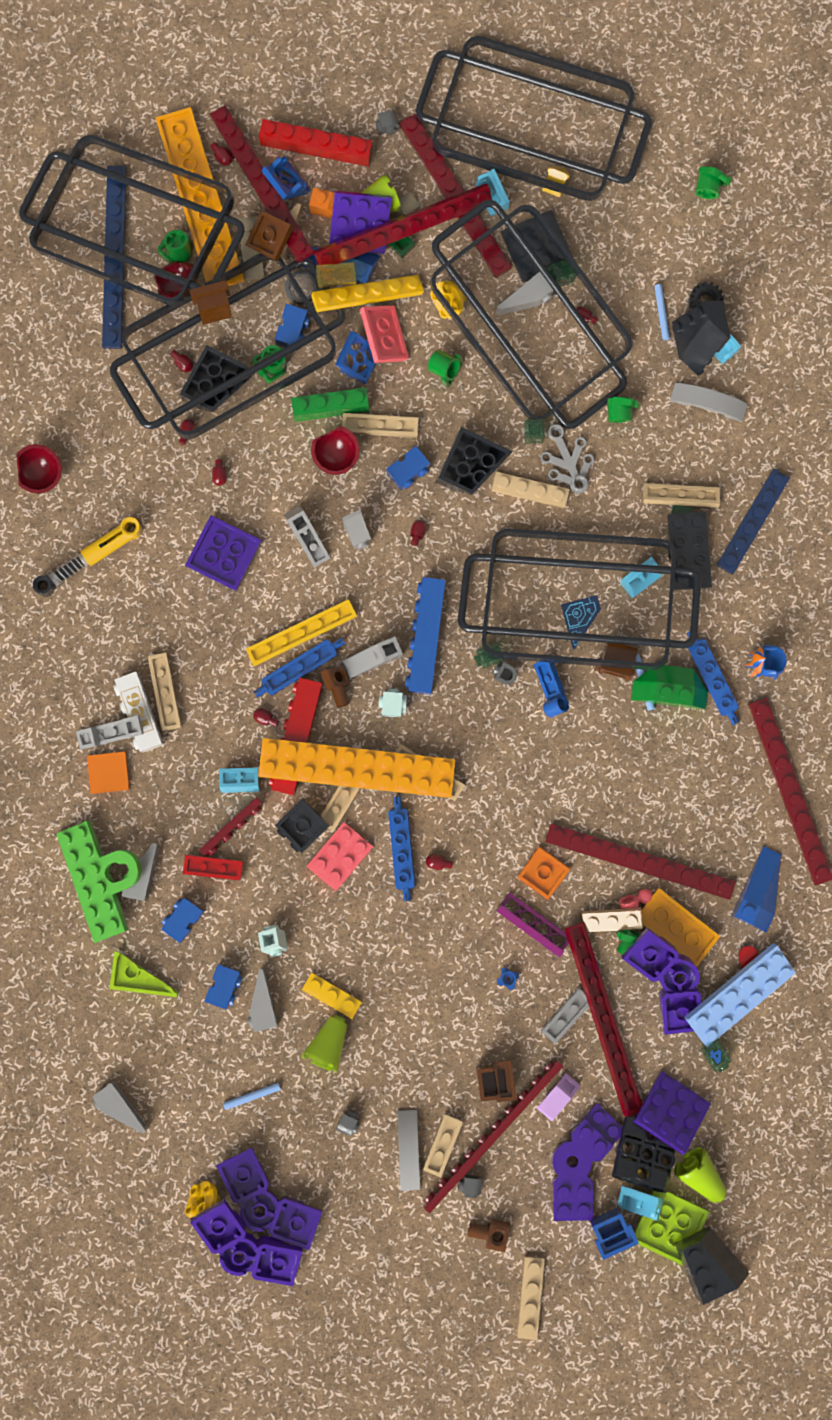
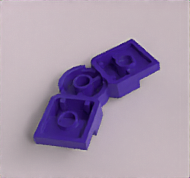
(661, 962)
(589, 1142)
(284, 1217)
(265, 1258)

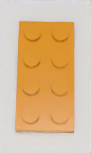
(678, 926)

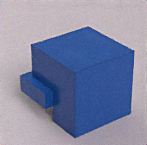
(612, 1233)

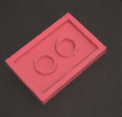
(384, 334)
(339, 856)

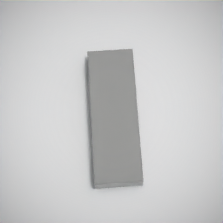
(566, 1016)

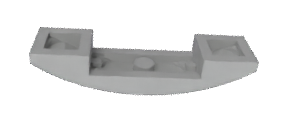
(709, 400)
(110, 732)
(408, 1150)

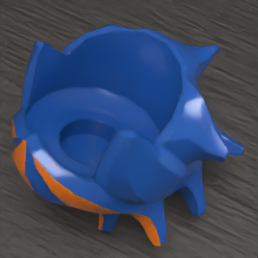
(768, 661)

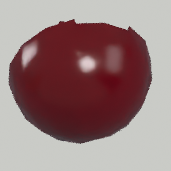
(169, 288)
(335, 451)
(38, 468)

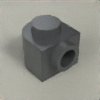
(387, 123)
(504, 673)
(348, 1123)
(471, 1185)

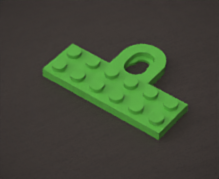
(93, 881)

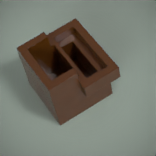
(212, 302)
(618, 652)
(496, 1081)

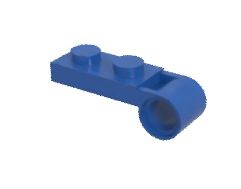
(553, 689)

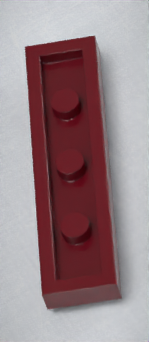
(226, 832)

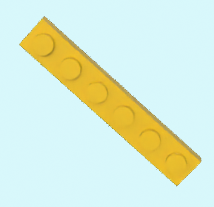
(367, 293)
(301, 633)

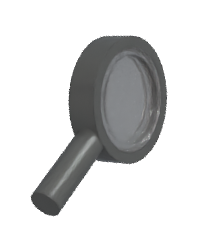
(307, 284)

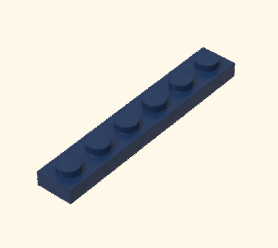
(753, 521)

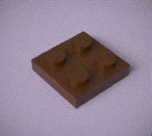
(269, 235)

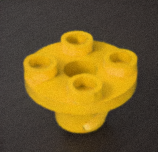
(452, 295)
(201, 1198)

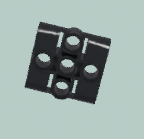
(627, 1165)

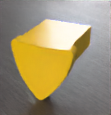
(556, 174)

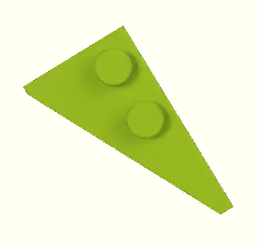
(131, 977)

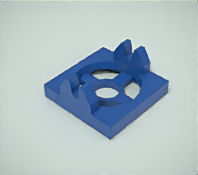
(284, 190)
(363, 376)

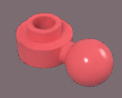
(633, 901)

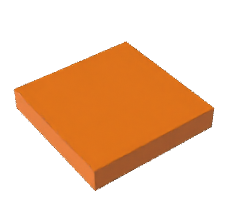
(108, 772)
(543, 873)

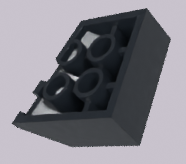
(701, 334)
(209, 372)
(470, 462)
(710, 1265)

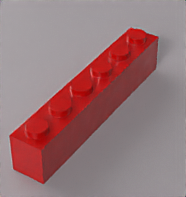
(315, 142)
(299, 724)

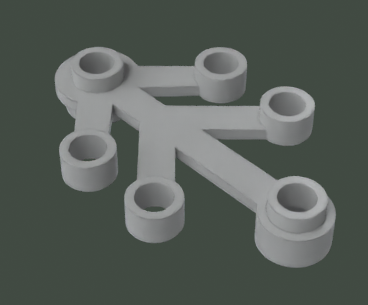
(568, 462)

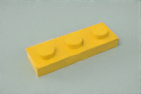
(331, 995)

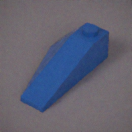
(364, 265)
(759, 894)

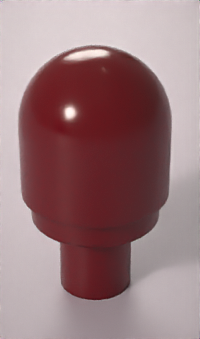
(221, 154)
(587, 315)
(182, 361)
(186, 425)
(219, 473)
(418, 531)
(265, 717)
(438, 862)

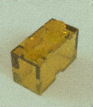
(336, 275)

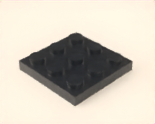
(538, 242)

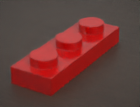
(212, 867)

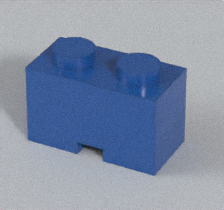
(293, 326)
(409, 469)
(178, 923)
(223, 990)

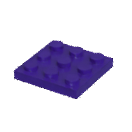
(357, 213)
(223, 553)
(672, 1112)

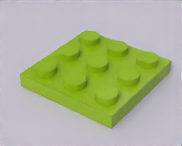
(676, 1221)

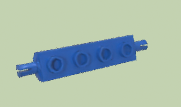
(299, 667)
(714, 679)
(402, 849)

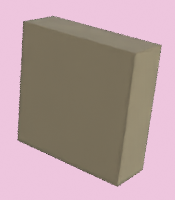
(408, 204)

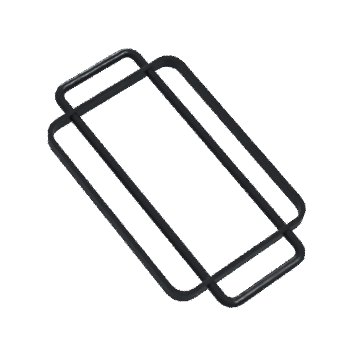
(546, 61)
(73, 160)
(506, 219)
(169, 416)
(492, 558)

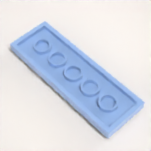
(740, 995)

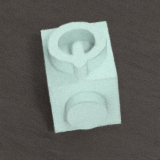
(393, 703)
(273, 940)

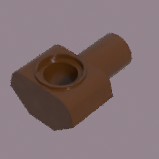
(335, 681)
(486, 1232)

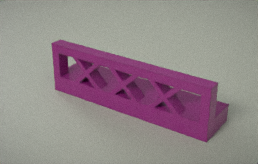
(529, 930)

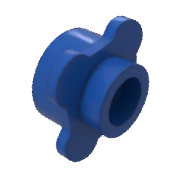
(508, 983)

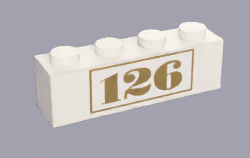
(136, 703)

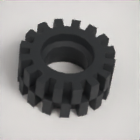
(705, 289)

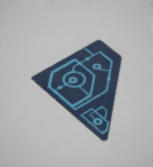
(580, 615)

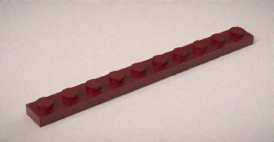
(253, 171)
(450, 187)
(402, 226)
(790, 791)
(640, 861)
(603, 1018)
(487, 1141)

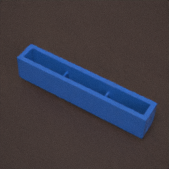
(426, 636)

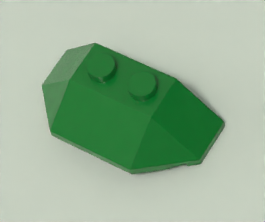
(670, 687)

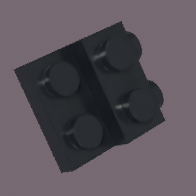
(302, 826)

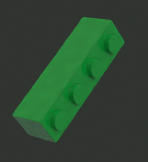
(330, 404)

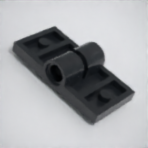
(690, 538)

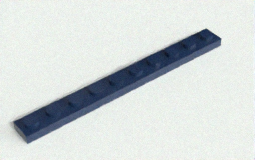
(116, 241)

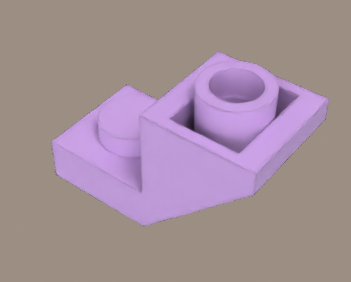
(558, 1097)

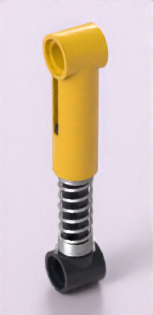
(89, 555)

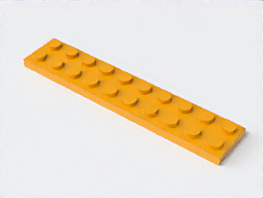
(187, 152)
(356, 768)

